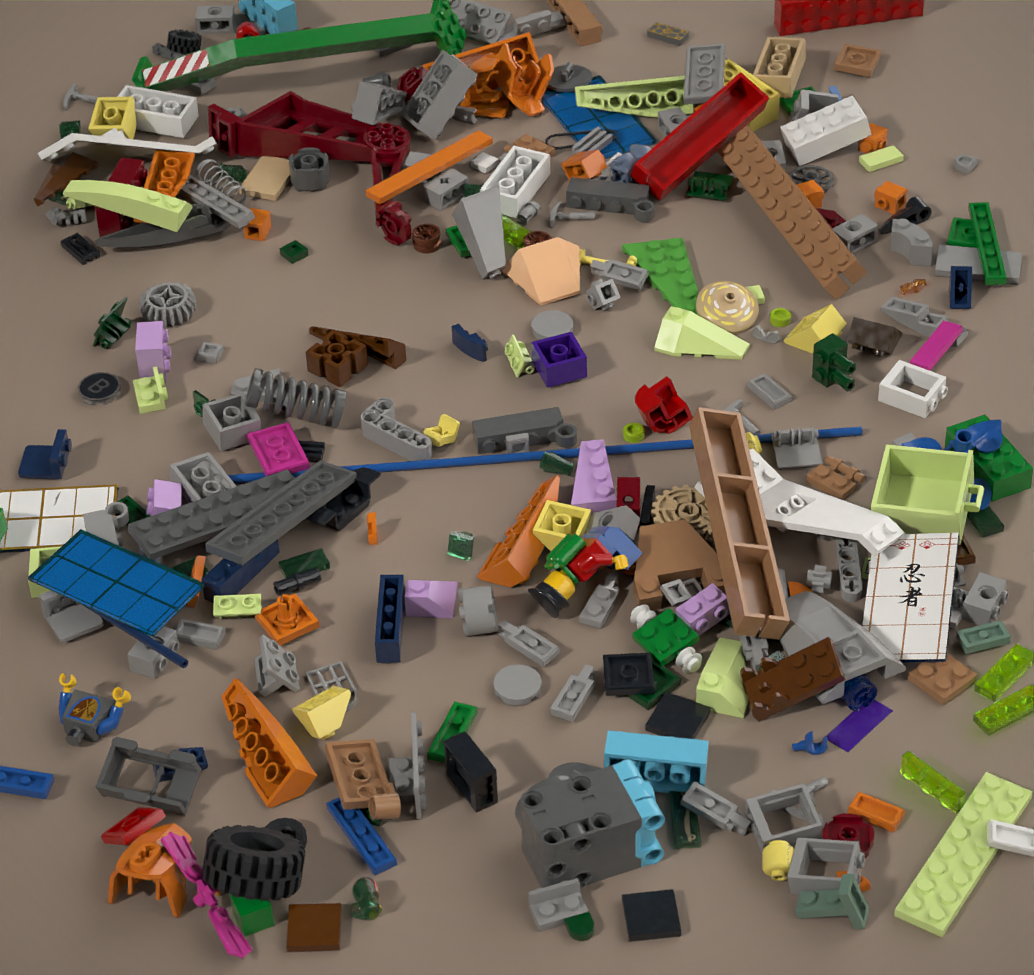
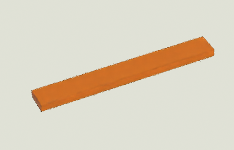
(429, 167)

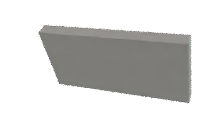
(704, 72)
(967, 256)

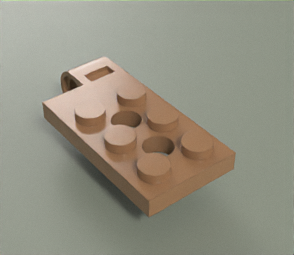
(374, 790)

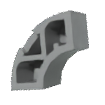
(911, 242)

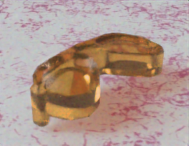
(908, 286)

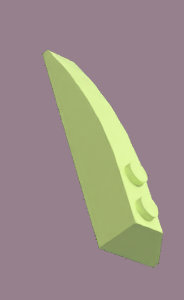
(635, 97)
(131, 201)

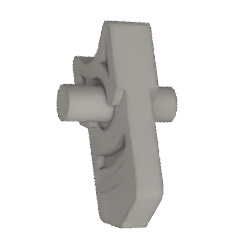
(465, 114)
(56, 215)

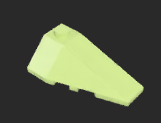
(691, 334)
(721, 681)

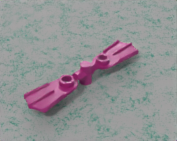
(230, 935)

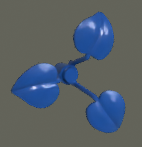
(983, 436)

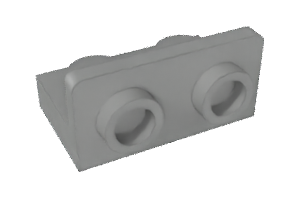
(555, 902)

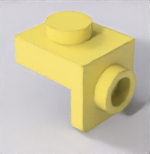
(445, 431)

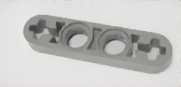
(848, 566)

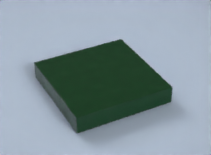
(663, 682)

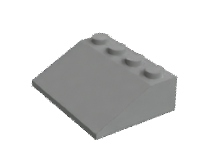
(439, 95)

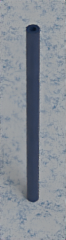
(147, 640)

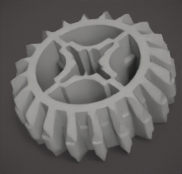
(168, 303)

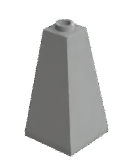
(482, 230)

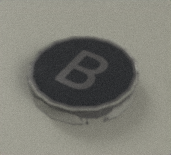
(99, 388)

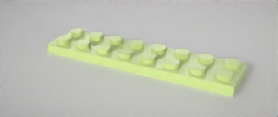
(961, 856)

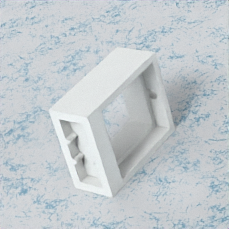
(905, 400)

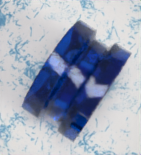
(859, 692)

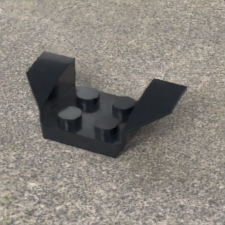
(348, 503)

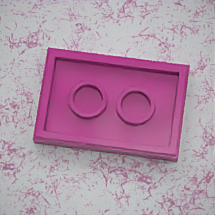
(278, 449)

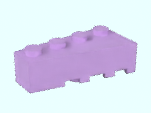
(593, 478)

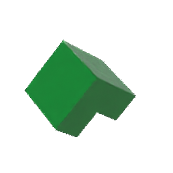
(252, 914)

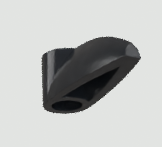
(915, 212)

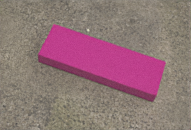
(936, 345)

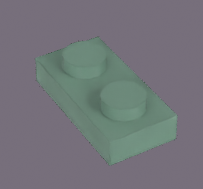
(983, 637)

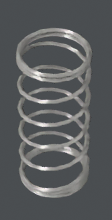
(216, 172)

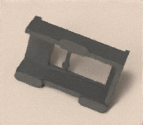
(181, 787)

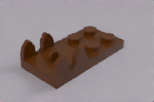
(792, 678)

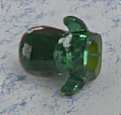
(366, 897)

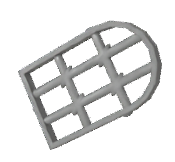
(325, 684)

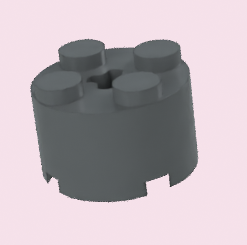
(309, 169)

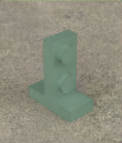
(835, 902)

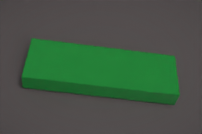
(457, 721)

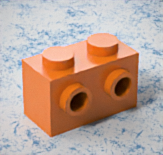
(584, 165)

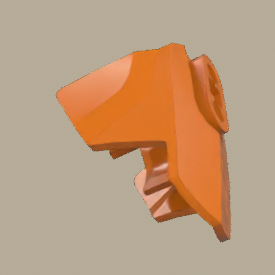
(523, 88)
(483, 93)
(151, 861)

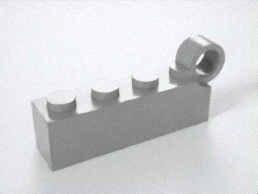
(105, 525)

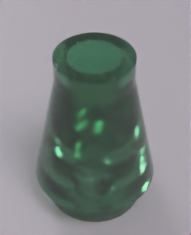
(236, 171)
(555, 464)

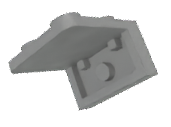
(810, 102)
(68, 617)

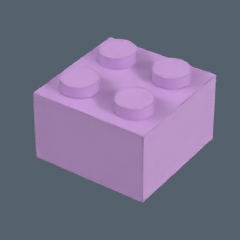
(152, 349)

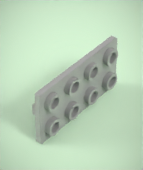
(480, 20)
(406, 771)

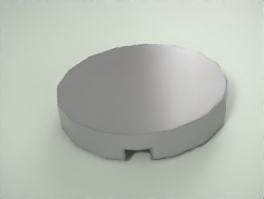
(551, 324)
(517, 684)

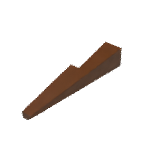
(64, 170)
(382, 349)

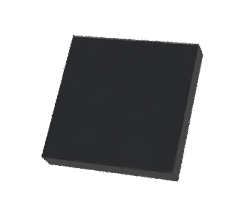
(628, 674)
(677, 717)
(651, 915)

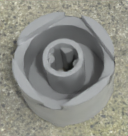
(478, 610)

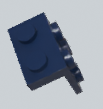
(46, 460)

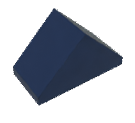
(960, 287)

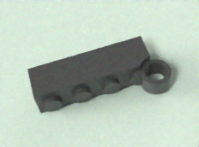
(610, 197)
(541, 425)

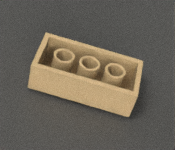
(781, 64)

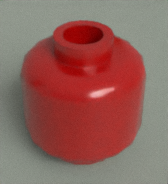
(247, 29)

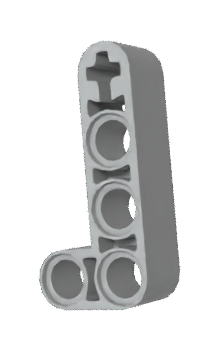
(381, 427)

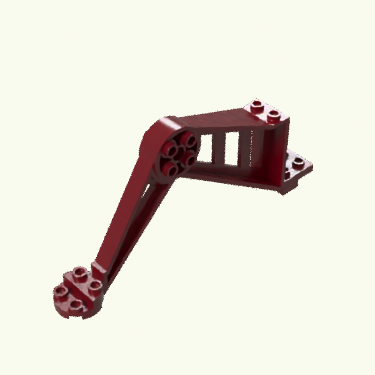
(265, 135)

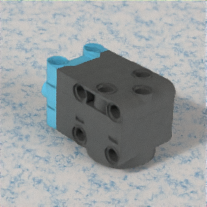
(590, 825)

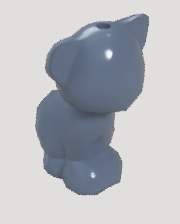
(623, 166)

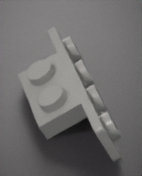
(534, 23)

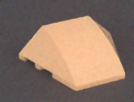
(546, 270)

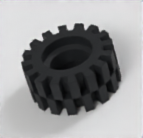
(184, 41)

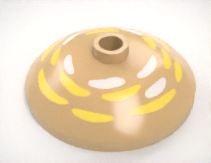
(728, 306)

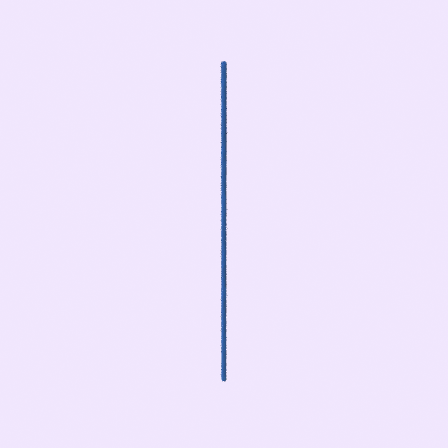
(537, 455)

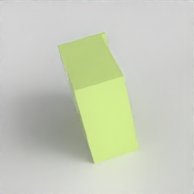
(926, 489)

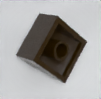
(873, 336)

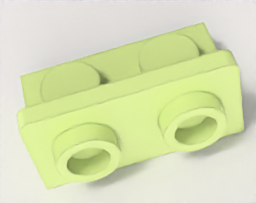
(150, 393)

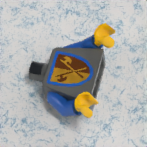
(87, 714)

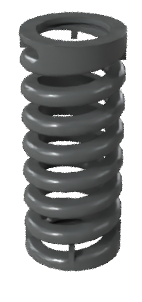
(258, 384)

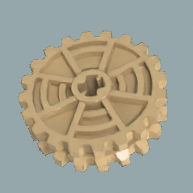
(683, 504)

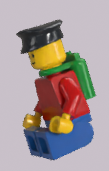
(577, 560)

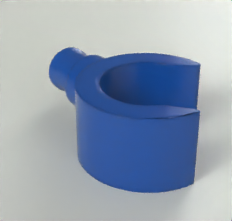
(811, 748)

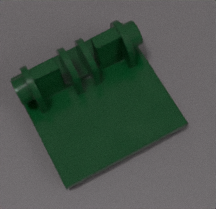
(709, 185)
(112, 326)

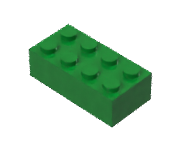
(1003, 469)

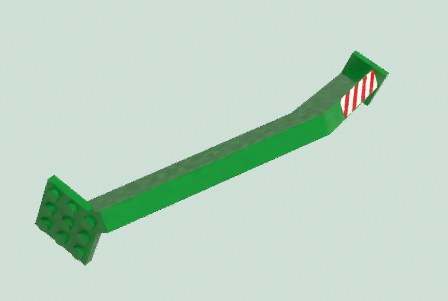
(437, 26)

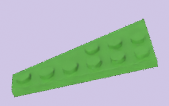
(667, 270)

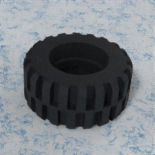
(253, 862)

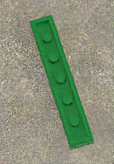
(987, 243)

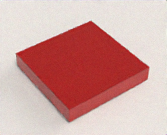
(132, 826)

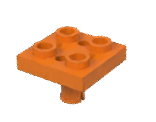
(287, 614)

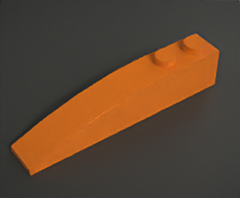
(519, 46)
(168, 172)
(519, 553)
(271, 756)

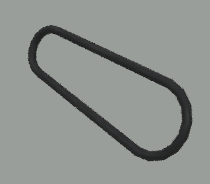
(575, 133)

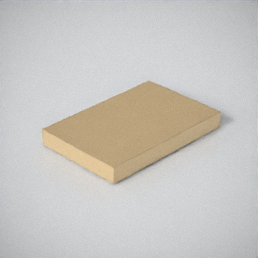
(267, 178)

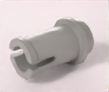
(531, 209)

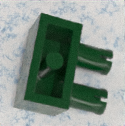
(832, 364)

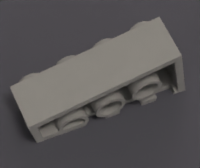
(377, 102)

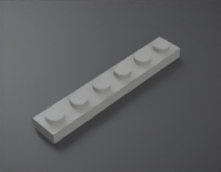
(217, 202)

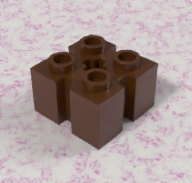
(336, 358)

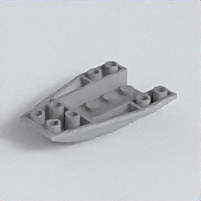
(857, 648)

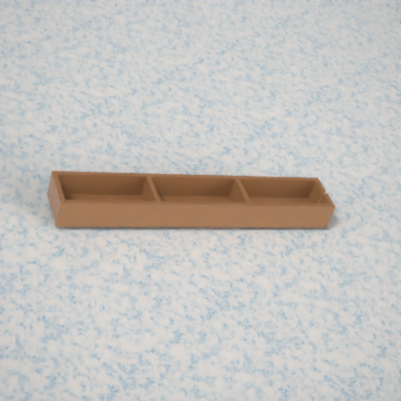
(791, 212)
(738, 524)

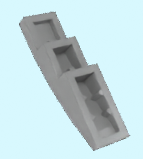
(917, 317)

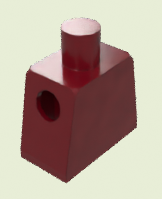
(629, 487)

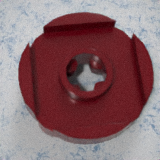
(853, 825)

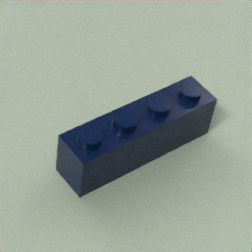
(231, 578)
(390, 619)

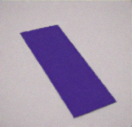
(858, 725)

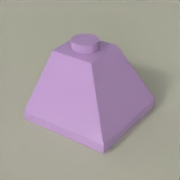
(430, 598)

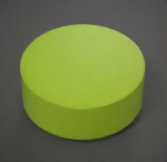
(780, 317)
(633, 432)

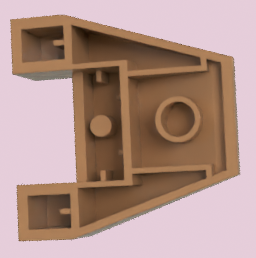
(669, 554)

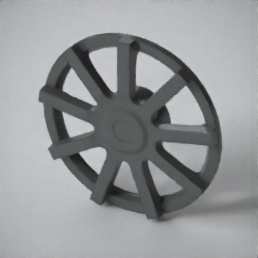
(813, 175)

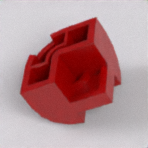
(662, 407)

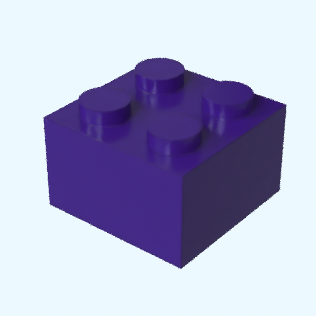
(559, 359)

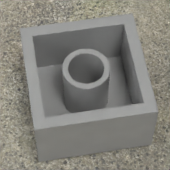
(230, 421)

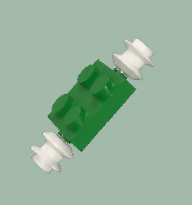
(666, 638)

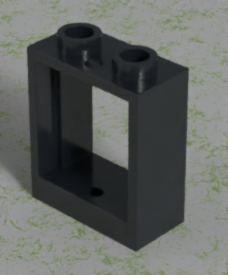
(471, 771)

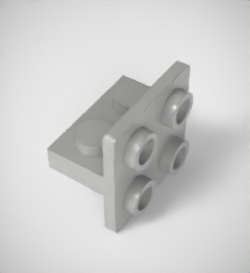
(275, 668)

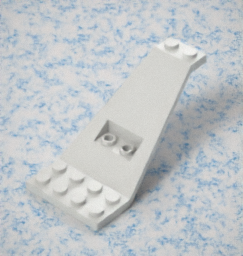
(118, 138)
(807, 510)

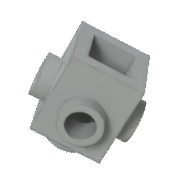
(602, 294)

